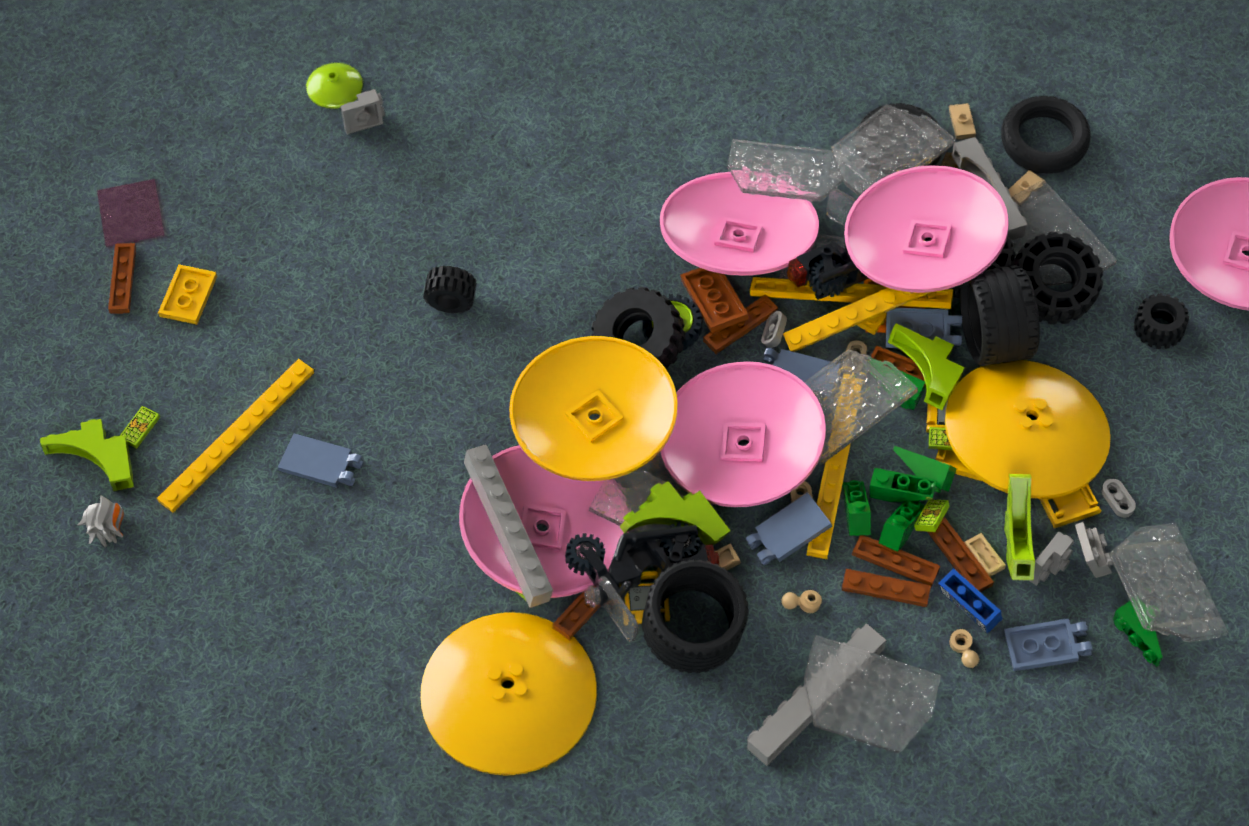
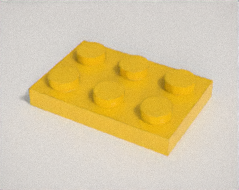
(187, 294)

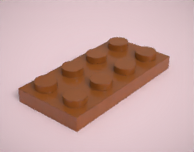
(714, 298)

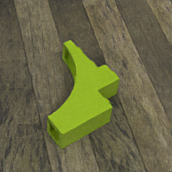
(932, 360)
(91, 443)
(667, 507)
(1018, 528)

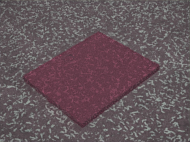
(130, 212)

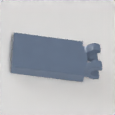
(924, 322)
(795, 363)
(319, 461)
(789, 529)
(1046, 644)

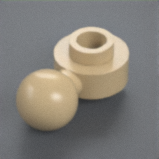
(791, 600)
(969, 658)

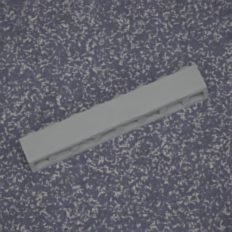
(508, 526)
(795, 713)

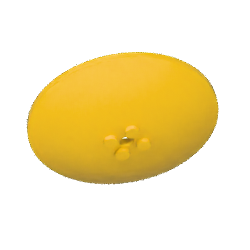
(587, 378)
(996, 438)
(511, 727)

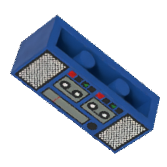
(970, 601)

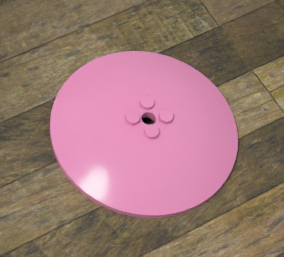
(920, 203)
(709, 212)
(1210, 238)
(750, 404)
(539, 499)

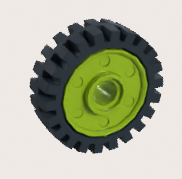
(690, 316)

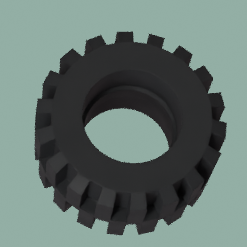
(450, 289)
(1158, 333)

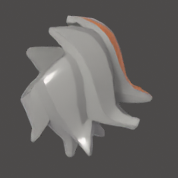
(103, 521)

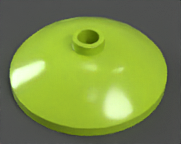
(334, 85)

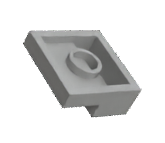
(364, 112)
(1094, 551)
(1053, 558)

